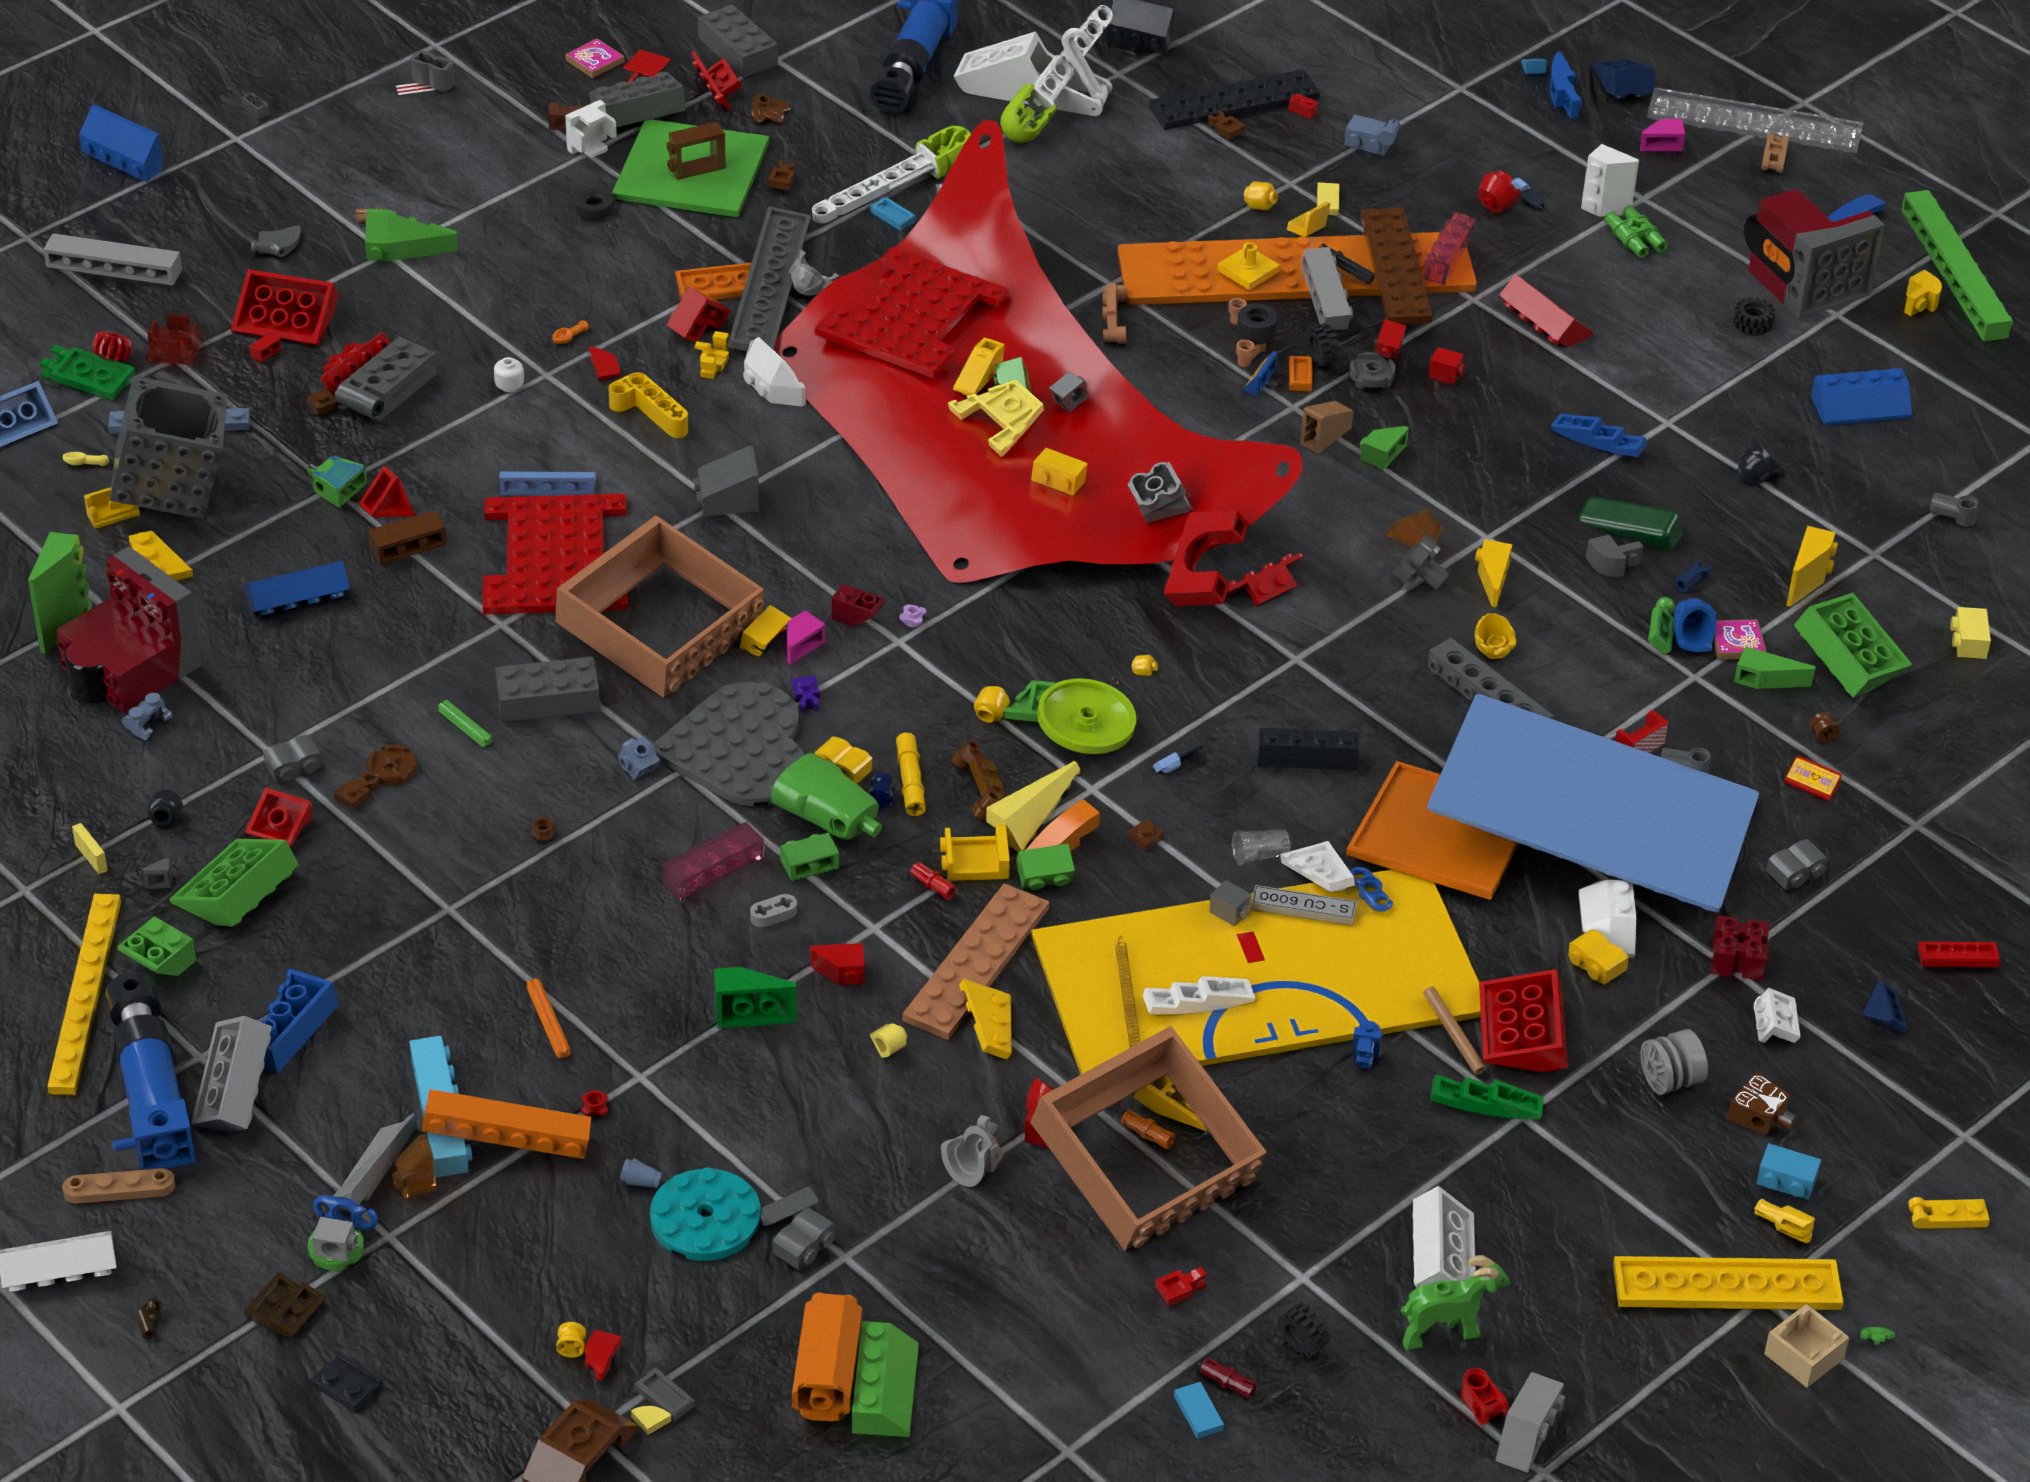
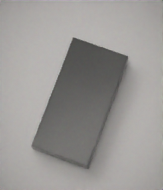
(664, 1394)

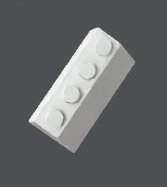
(1442, 1238)
(57, 1259)

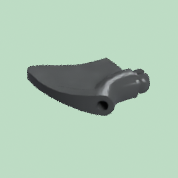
(277, 242)

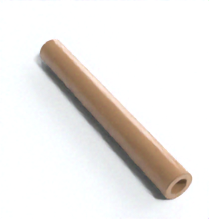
(1454, 1030)

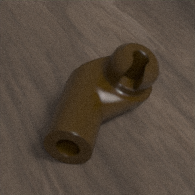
(147, 1316)

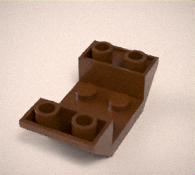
(577, 1442)

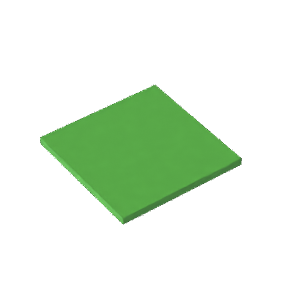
(720, 192)

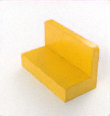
(1310, 221)

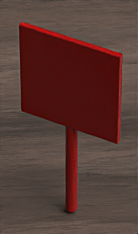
(646, 64)

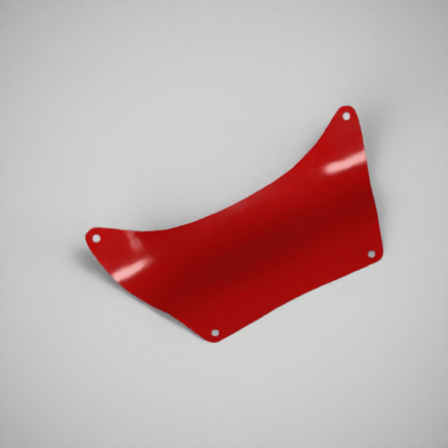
(941, 468)

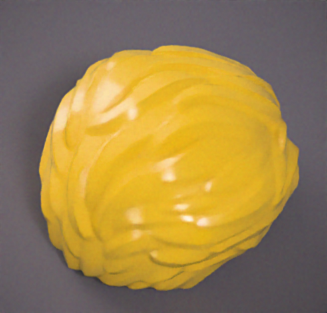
(1494, 636)

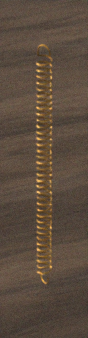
(1121, 983)

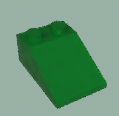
(752, 998)

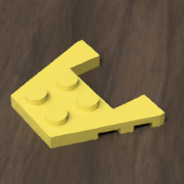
(1006, 404)

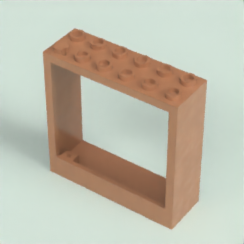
(627, 565)
(1118, 1079)

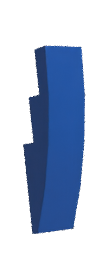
(1857, 206)
(1594, 434)

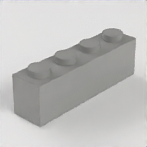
(1326, 288)

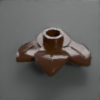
(769, 108)

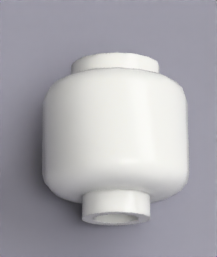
(508, 374)

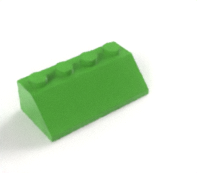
(884, 1381)

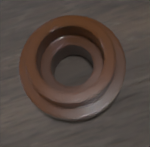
(543, 829)

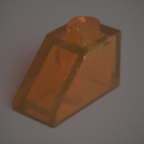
(1414, 527)
(415, 1169)

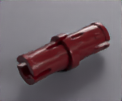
(1229, 1378)

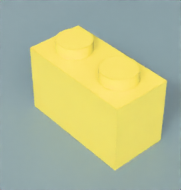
(1971, 632)

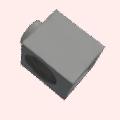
(334, 1239)

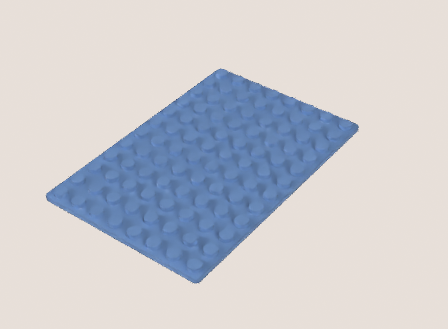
(1595, 802)

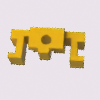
(713, 359)

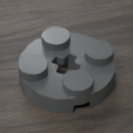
(1380, 377)

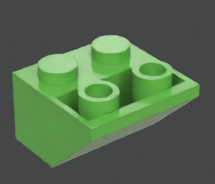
(160, 948)

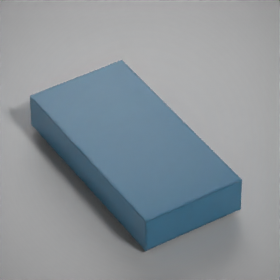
(893, 213)
(1198, 1410)

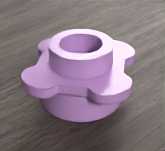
(912, 615)

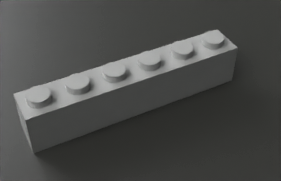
(112, 259)

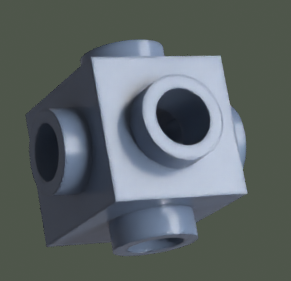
(638, 757)

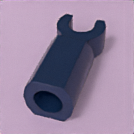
(1692, 576)

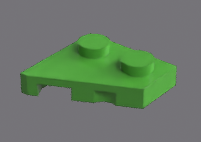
(1027, 702)

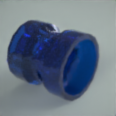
(882, 788)

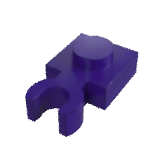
(806, 692)

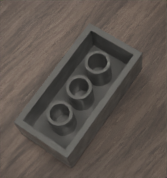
(738, 41)
(641, 98)
(547, 689)

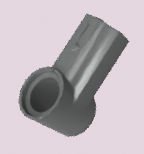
(1962, 509)
(1696, 758)

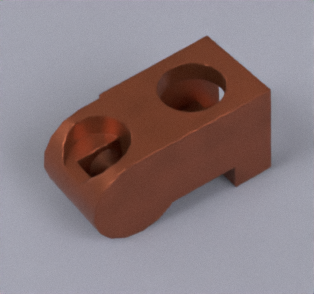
(557, 114)

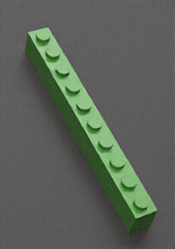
(1956, 266)

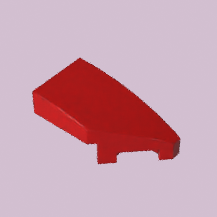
(604, 364)
(600, 1350)

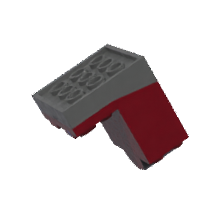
(1808, 257)
(134, 638)

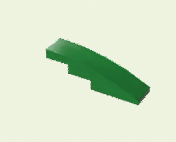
(1494, 1099)

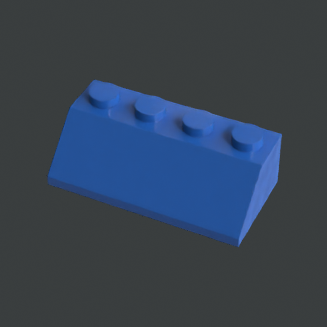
(121, 143)
(1862, 396)
(297, 587)

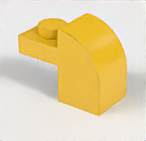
(1922, 293)

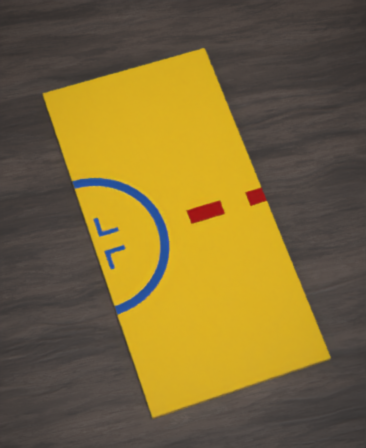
(1306, 973)

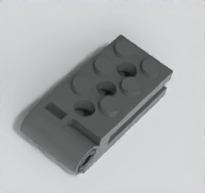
(387, 379)

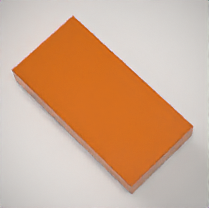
(1300, 373)

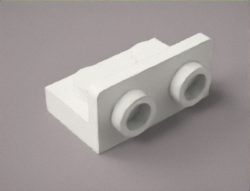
(1776, 1016)

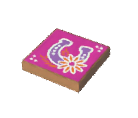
(594, 58)
(1734, 635)

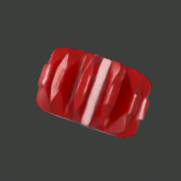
(112, 346)

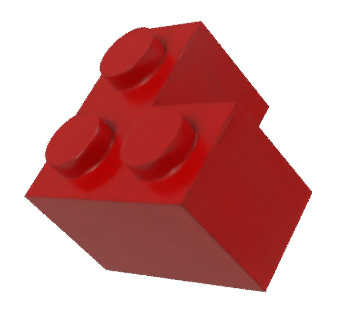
(695, 313)

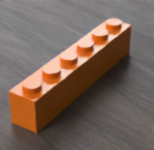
(506, 1124)

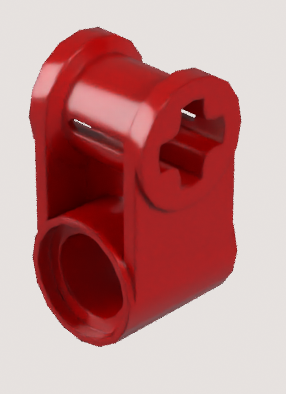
(1482, 1396)

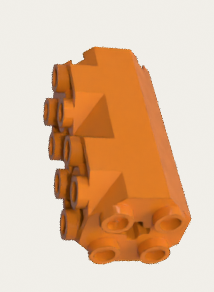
(827, 1357)

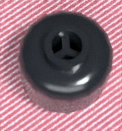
(165, 808)

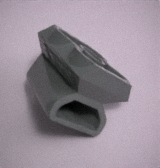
(1159, 493)

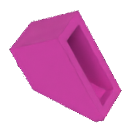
(1663, 136)
(803, 636)

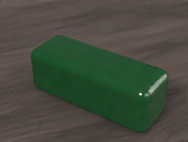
(1637, 522)

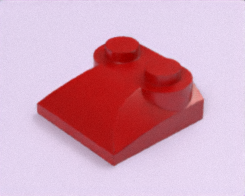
(279, 816)

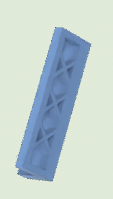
(547, 483)

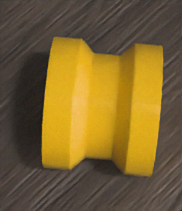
(571, 1339)

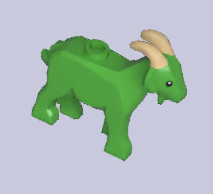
(1451, 1302)

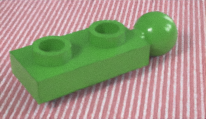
(1662, 625)

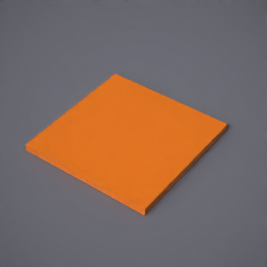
(1447, 849)

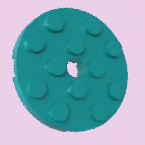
(725, 1195)

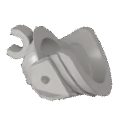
(807, 279)
(973, 1153)

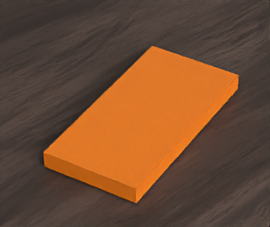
(716, 282)

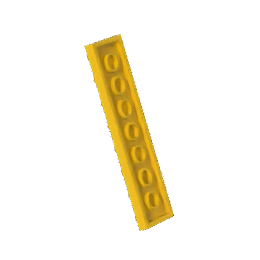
(1727, 1283)

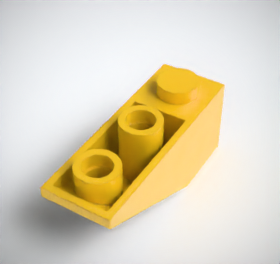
(980, 366)

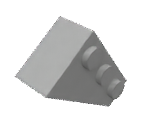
(1529, 1421)

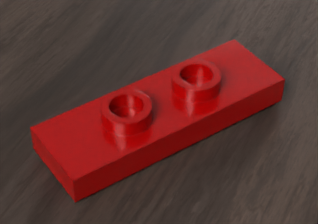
(1958, 954)

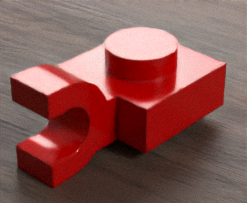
(1178, 1287)

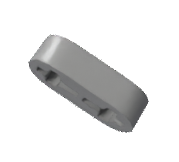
(773, 910)

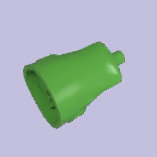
(826, 797)

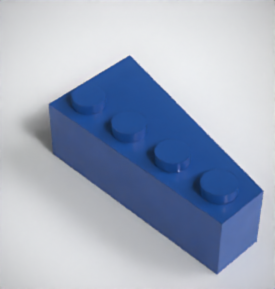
(295, 1016)

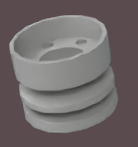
(1674, 1061)

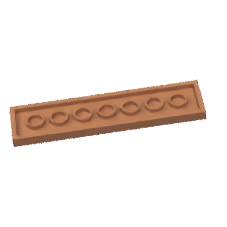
(976, 957)

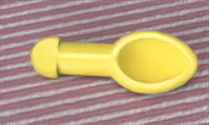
(80, 458)

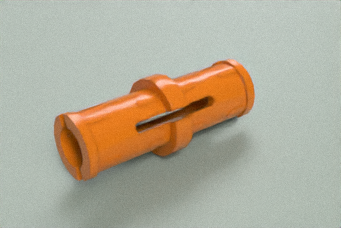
(1148, 1129)

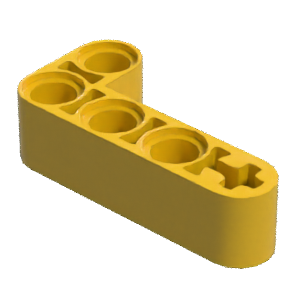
(653, 401)

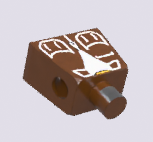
(1761, 1106)

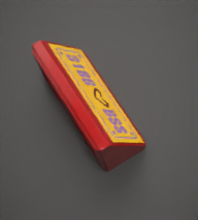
(1813, 778)

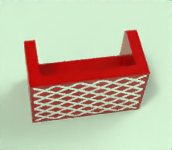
(1649, 736)

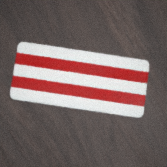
(413, 88)

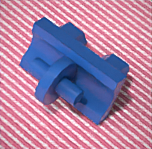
(1366, 1043)

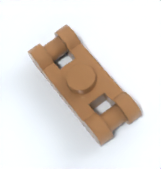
(1775, 153)

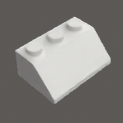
(1609, 181)

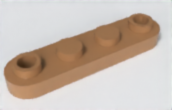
(118, 1185)

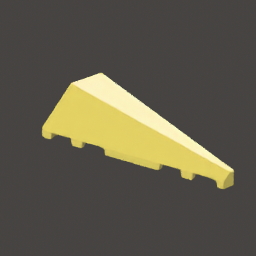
(1031, 806)

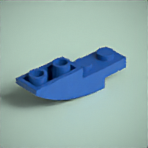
(1562, 87)

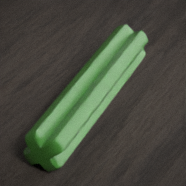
(465, 723)

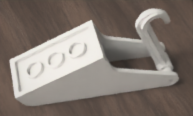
(1008, 65)

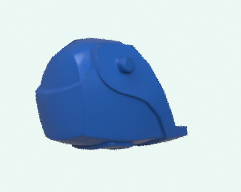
(1694, 625)

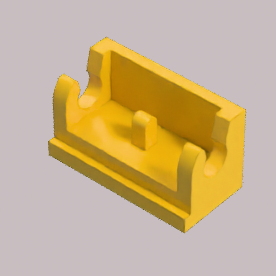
(106, 512)
(763, 630)

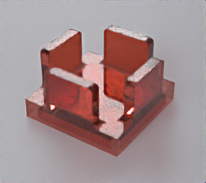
(173, 343)

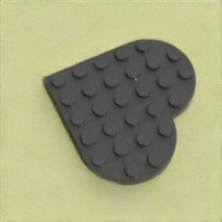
(735, 742)

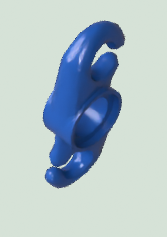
(1371, 897)
(334, 1205)

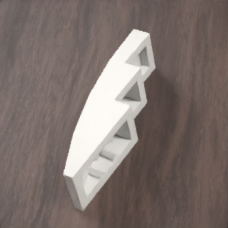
(1204, 996)

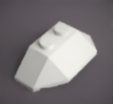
(772, 375)
(1611, 911)

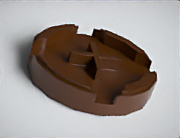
(392, 765)

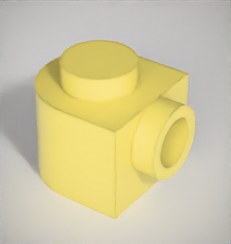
(889, 1039)

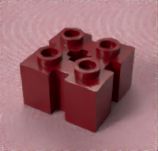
(1739, 948)

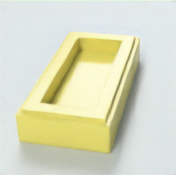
(1329, 193)
(89, 848)

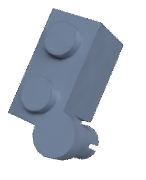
(1371, 134)

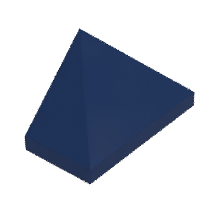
(1886, 1008)

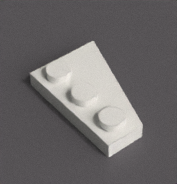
(1320, 865)

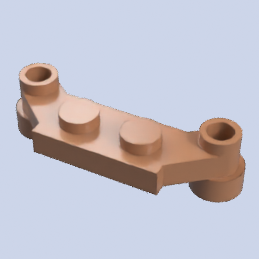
(1110, 298)
(1245, 349)

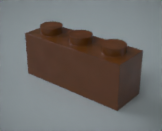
(407, 537)

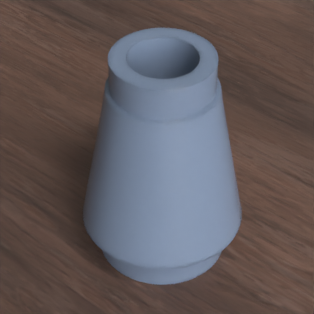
(640, 1174)

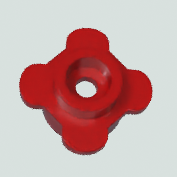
(594, 1103)

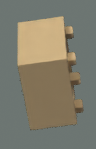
(1806, 1345)

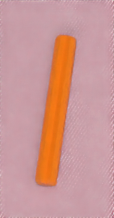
(548, 1018)

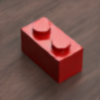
(1303, 106)
(265, 347)

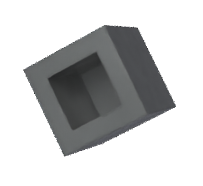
(1230, 903)

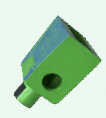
(337, 479)

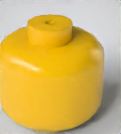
(1144, 665)

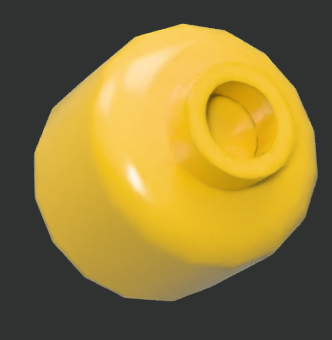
(1260, 195)
(991, 704)

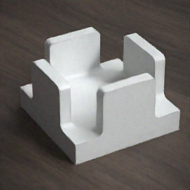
(588, 128)

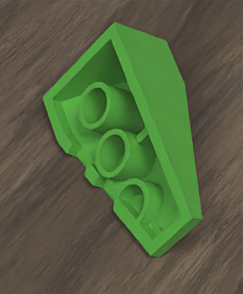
(397, 238)

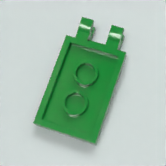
(87, 372)

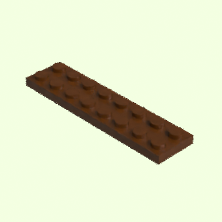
(1396, 266)

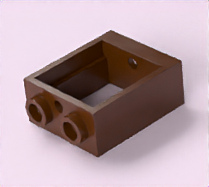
(692, 136)

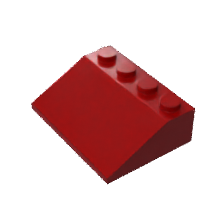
(285, 306)
(1524, 1022)

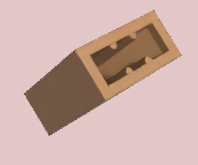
(1324, 425)

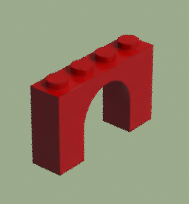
(1200, 533)

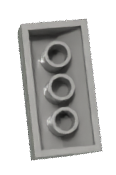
(232, 1074)

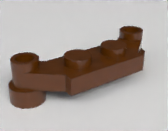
(985, 776)

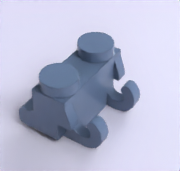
(150, 709)

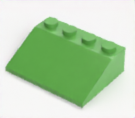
(58, 587)
(1852, 644)
(236, 880)

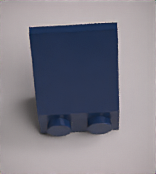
(1625, 77)

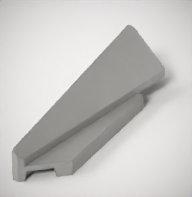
(376, 1161)

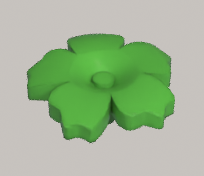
(1877, 1334)

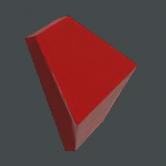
(386, 496)

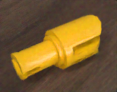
(1787, 1220)

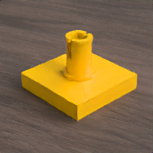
(1248, 266)

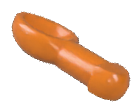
(565, 335)

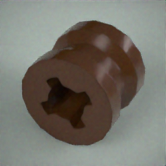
(1824, 727)

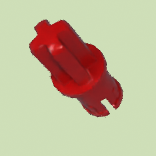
(933, 880)

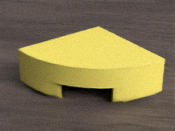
(650, 1418)

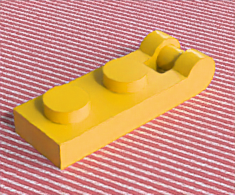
(1948, 1213)

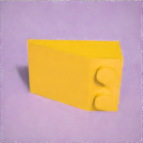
(1812, 563)

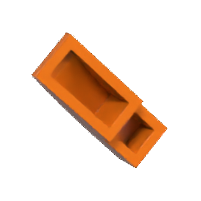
(1069, 827)

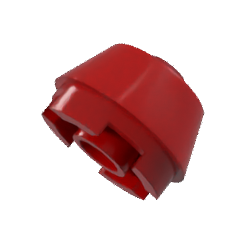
(1498, 192)

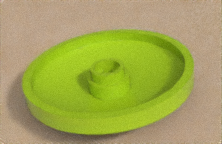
(1086, 716)

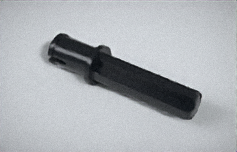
(1351, 267)

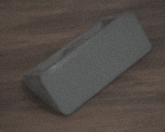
(788, 1206)

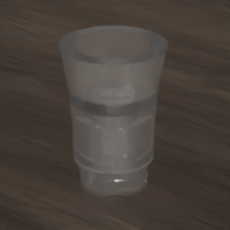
(1259, 845)

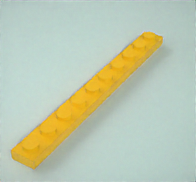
(84, 995)

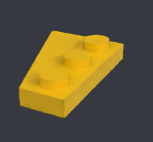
(159, 554)
(992, 1017)

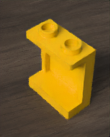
(975, 856)

